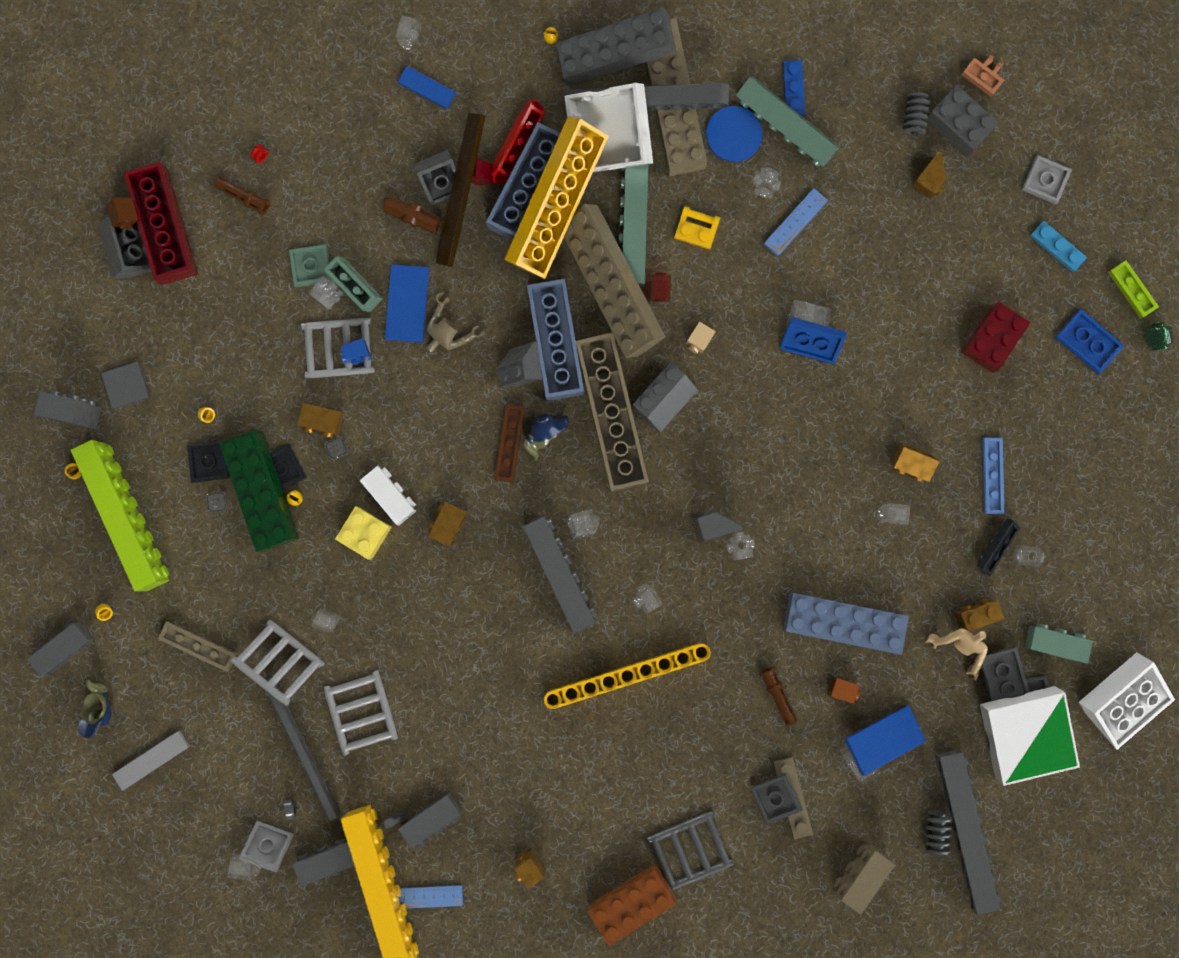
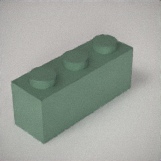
(353, 284)
(1058, 643)

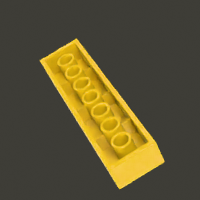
(556, 197)
(378, 883)

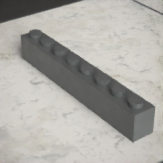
(968, 832)

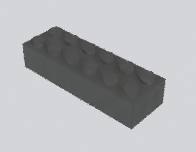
(616, 47)
(559, 574)

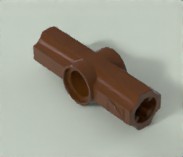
(412, 214)

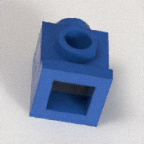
(355, 352)

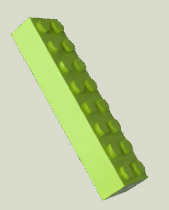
(120, 515)

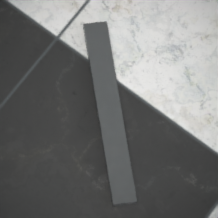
(305, 756)

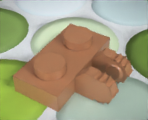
(984, 77)

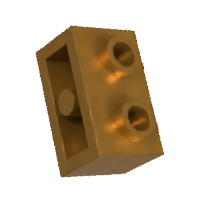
(320, 419)
(914, 462)
(447, 524)
(980, 615)
(529, 868)

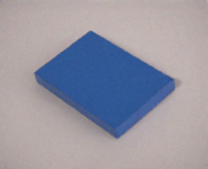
(812, 340)
(1089, 341)

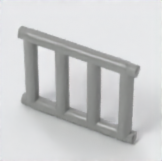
(326, 326)
(269, 685)
(385, 715)

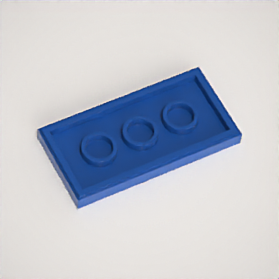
(407, 303)
(885, 740)

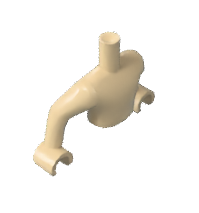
(966, 644)

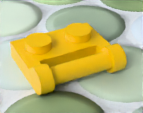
(695, 233)

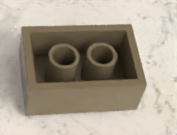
(863, 877)

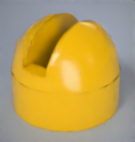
(551, 38)
(208, 416)
(72, 468)
(296, 494)
(103, 612)

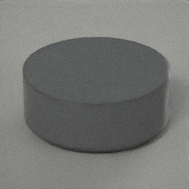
(290, 809)

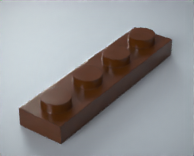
(509, 443)

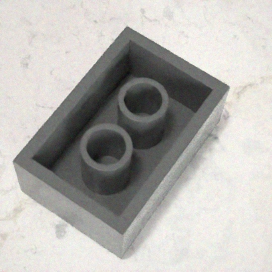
(962, 121)
(67, 409)

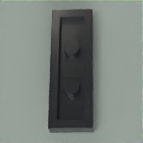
(998, 546)

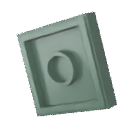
(309, 264)

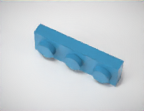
(1058, 246)

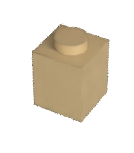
(700, 338)

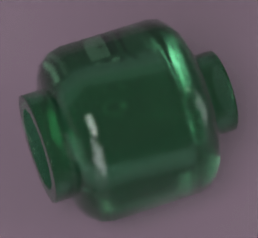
(1159, 336)

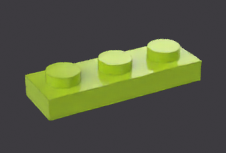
(1133, 289)

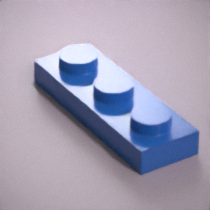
(794, 85)

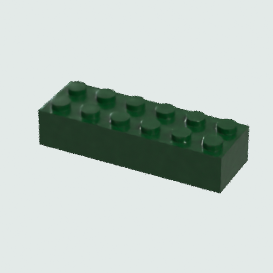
(259, 490)

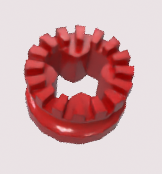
(259, 153)

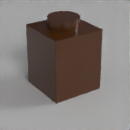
(122, 212)

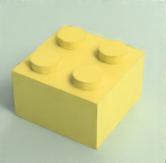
(363, 533)

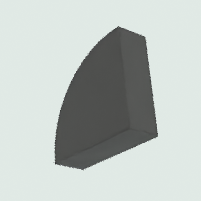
(389, 821)

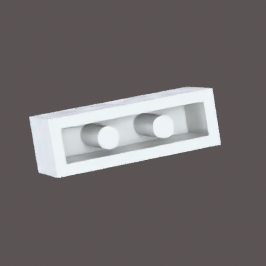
(389, 495)

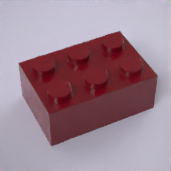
(995, 337)

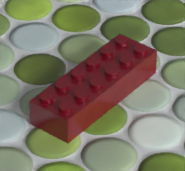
(160, 223)

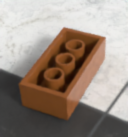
(632, 904)

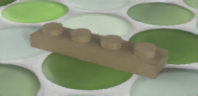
(197, 646)
(800, 821)

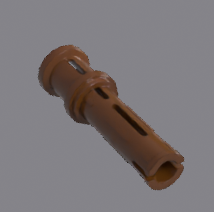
(249, 199)
(774, 687)

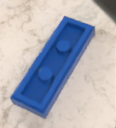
(426, 87)

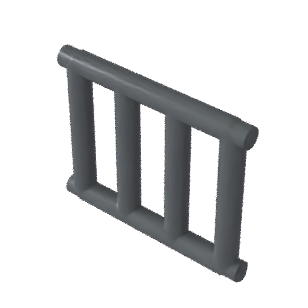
(707, 868)

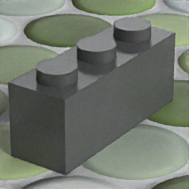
(60, 649)
(430, 821)
(323, 862)

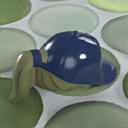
(542, 431)
(95, 710)

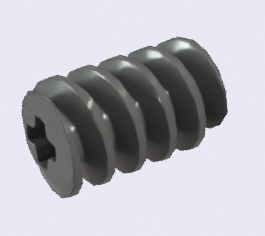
(916, 114)
(939, 833)

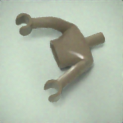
(445, 331)

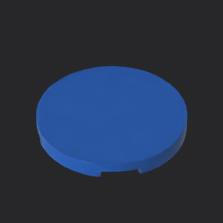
(734, 134)

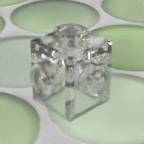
(766, 182)
(326, 292)
(736, 552)

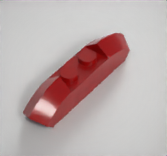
(516, 141)

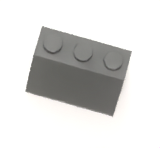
(124, 250)
(665, 397)
(713, 525)

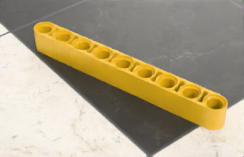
(637, 676)

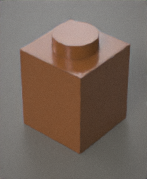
(844, 690)

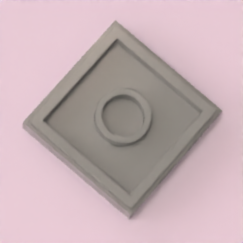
(1046, 179)
(266, 846)

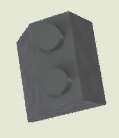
(436, 176)
(520, 366)

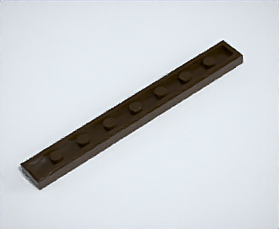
(460, 189)

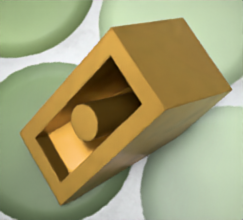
(932, 178)

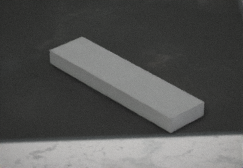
(151, 760)

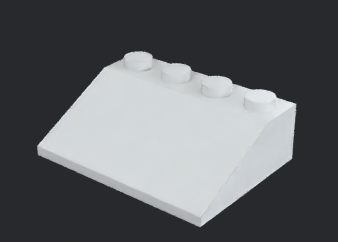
(1127, 700)

